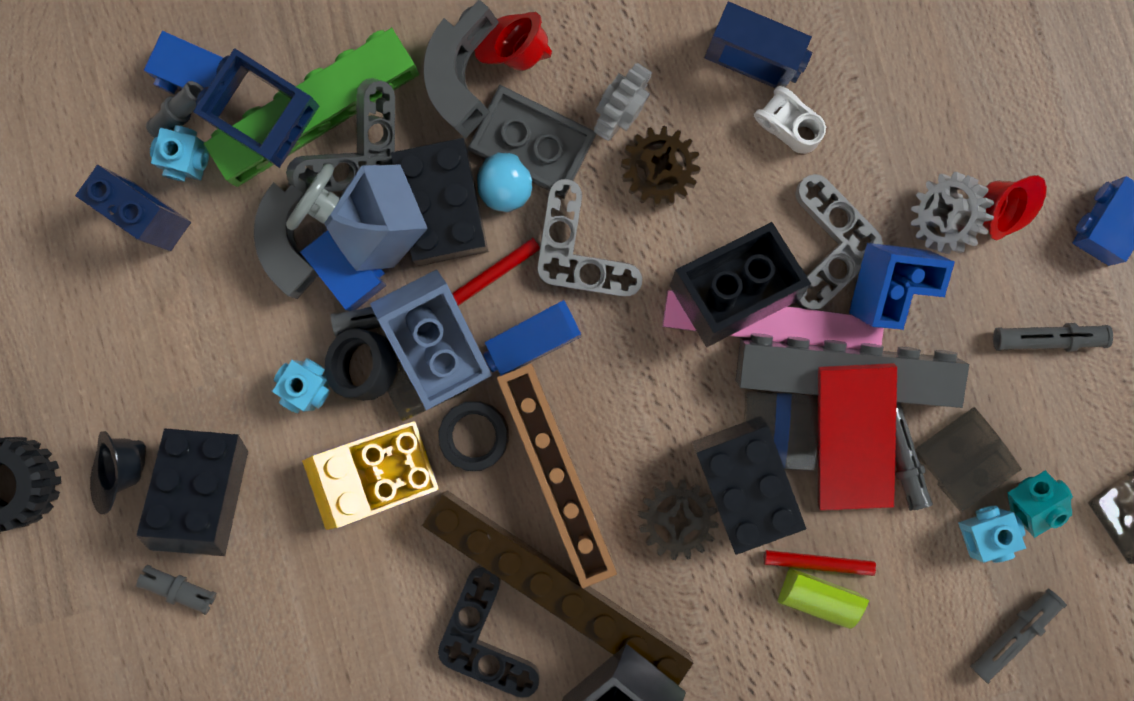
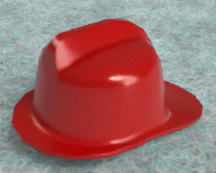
(515, 42)
(1014, 204)

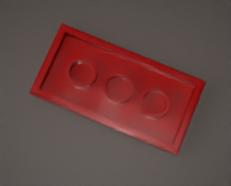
(856, 436)

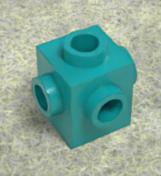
(1041, 503)

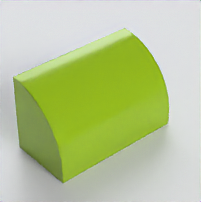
(822, 599)

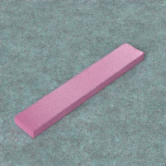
(791, 323)

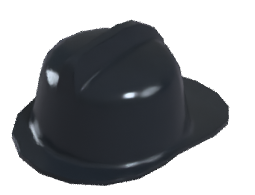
(115, 468)

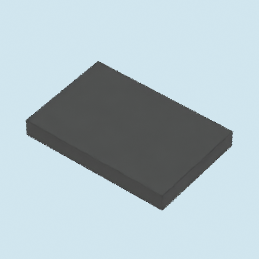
(541, 138)

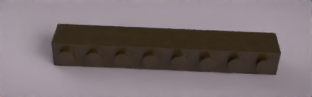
(552, 586)

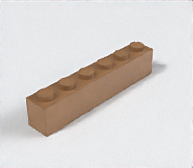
(557, 476)

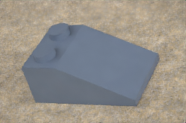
(431, 339)

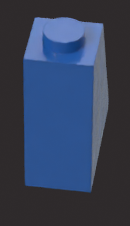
(532, 339)

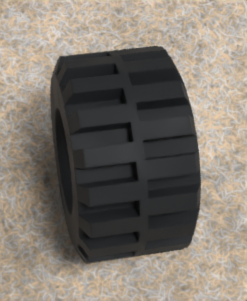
(34, 482)

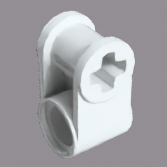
(790, 118)

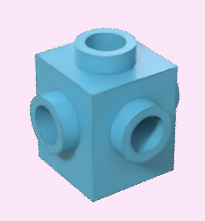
(179, 153)
(314, 389)
(993, 534)

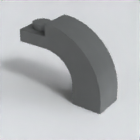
(446, 66)
(277, 243)

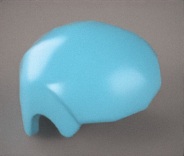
(504, 182)

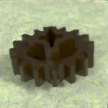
(647, 159)

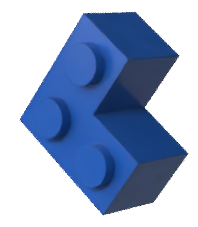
(890, 279)

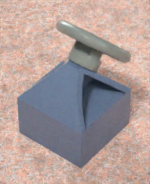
(371, 219)

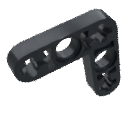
(469, 636)

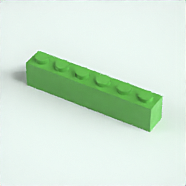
(331, 88)

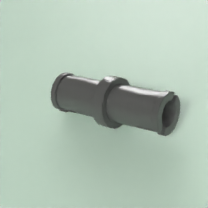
(175, 109)
(176, 589)

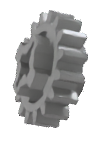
(622, 101)
(954, 215)

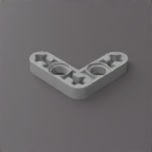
(846, 248)
(564, 251)

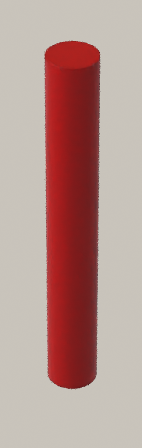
(496, 271)
(821, 563)

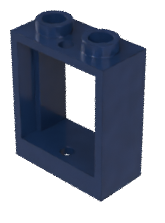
(759, 47)
(287, 129)
(133, 208)

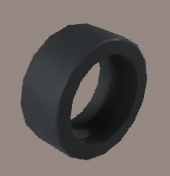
(338, 361)
(447, 445)

